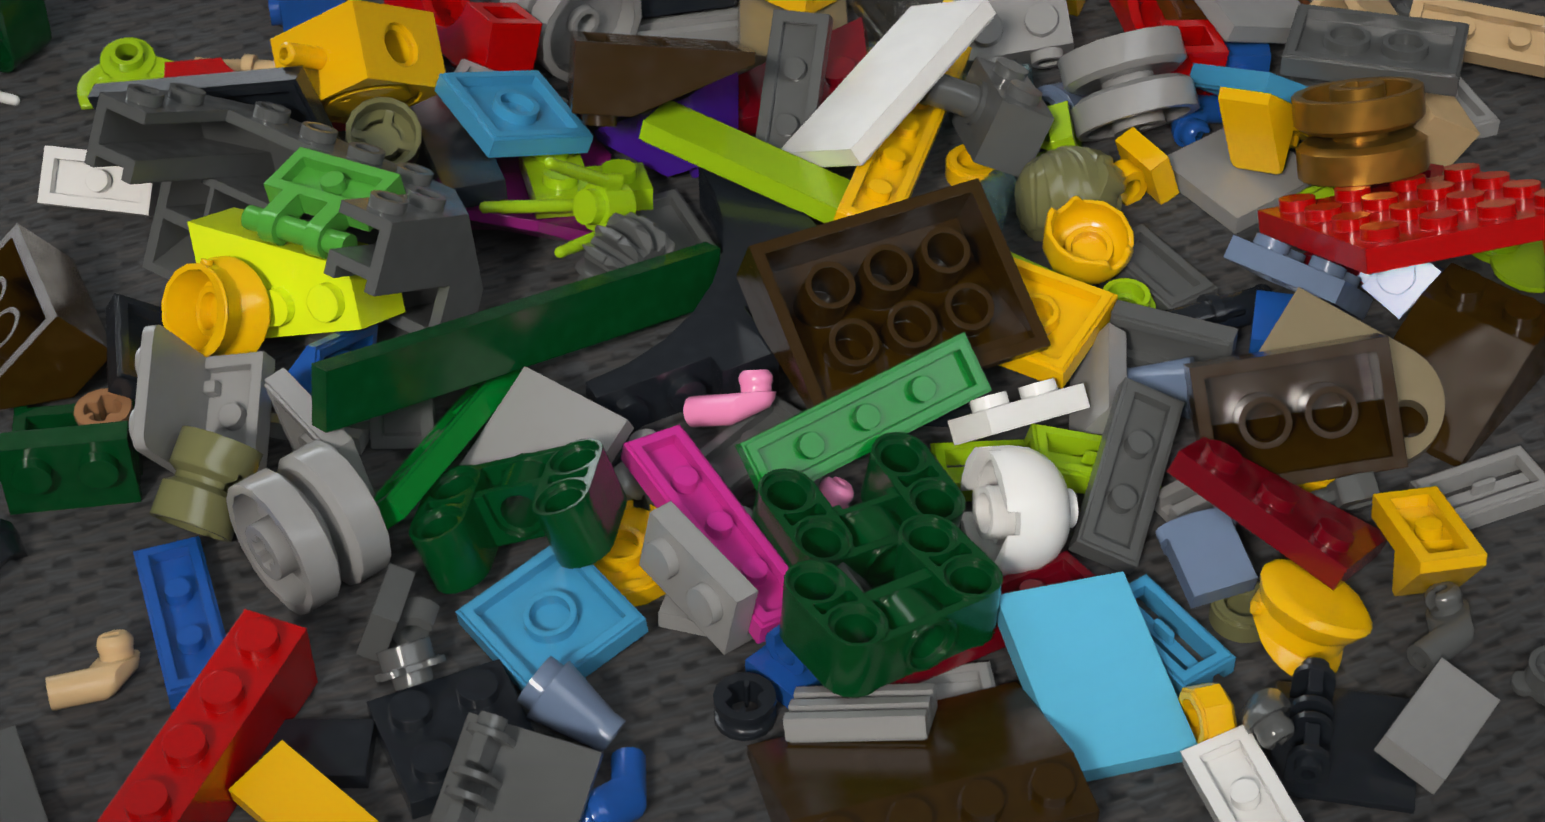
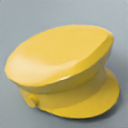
(217, 306)
(1305, 617)

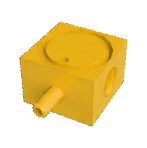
(364, 54)

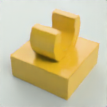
(1145, 169)

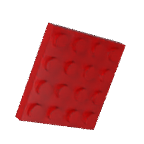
(1412, 219)

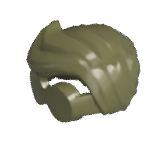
(1058, 177)

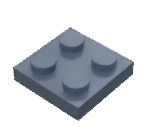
(1286, 268)

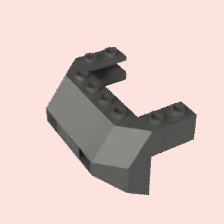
(222, 151)

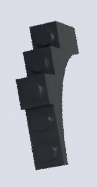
(720, 334)

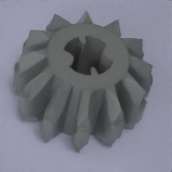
(622, 243)

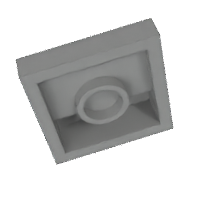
(1025, 31)

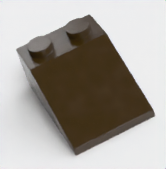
(1484, 350)

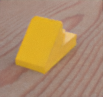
(1258, 129)
(1427, 539)

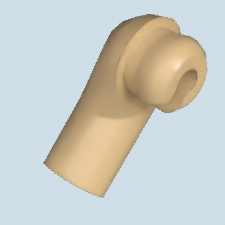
(102, 679)

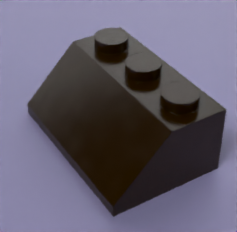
(47, 324)
(1304, 407)

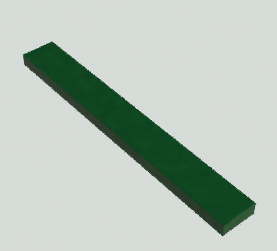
(508, 337)

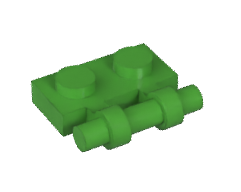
(315, 186)

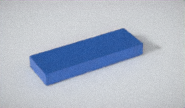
(180, 611)

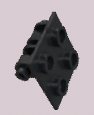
(1335, 743)

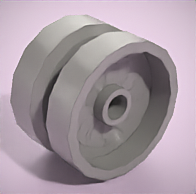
(564, 16)
(1128, 83)
(309, 526)

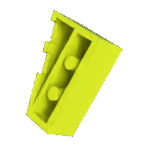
(298, 289)

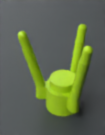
(590, 206)

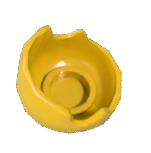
(1087, 240)

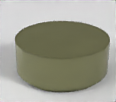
(1233, 618)

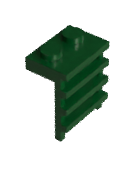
(65, 465)

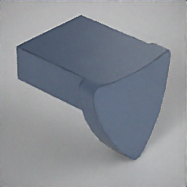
(1207, 556)

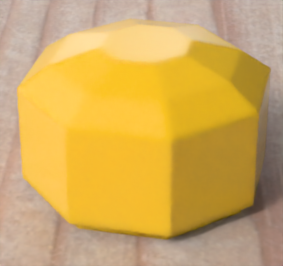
(1207, 710)

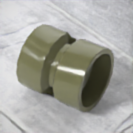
(387, 125)
(199, 489)

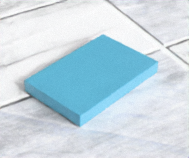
(1095, 674)

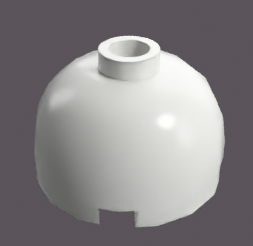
(1017, 507)

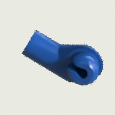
(1191, 128)
(625, 794)

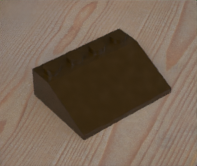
(634, 73)
(887, 287)
(982, 762)

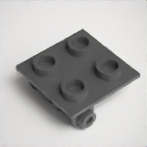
(515, 775)

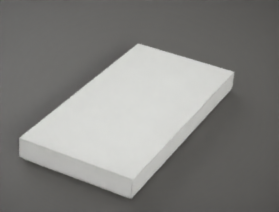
(889, 82)

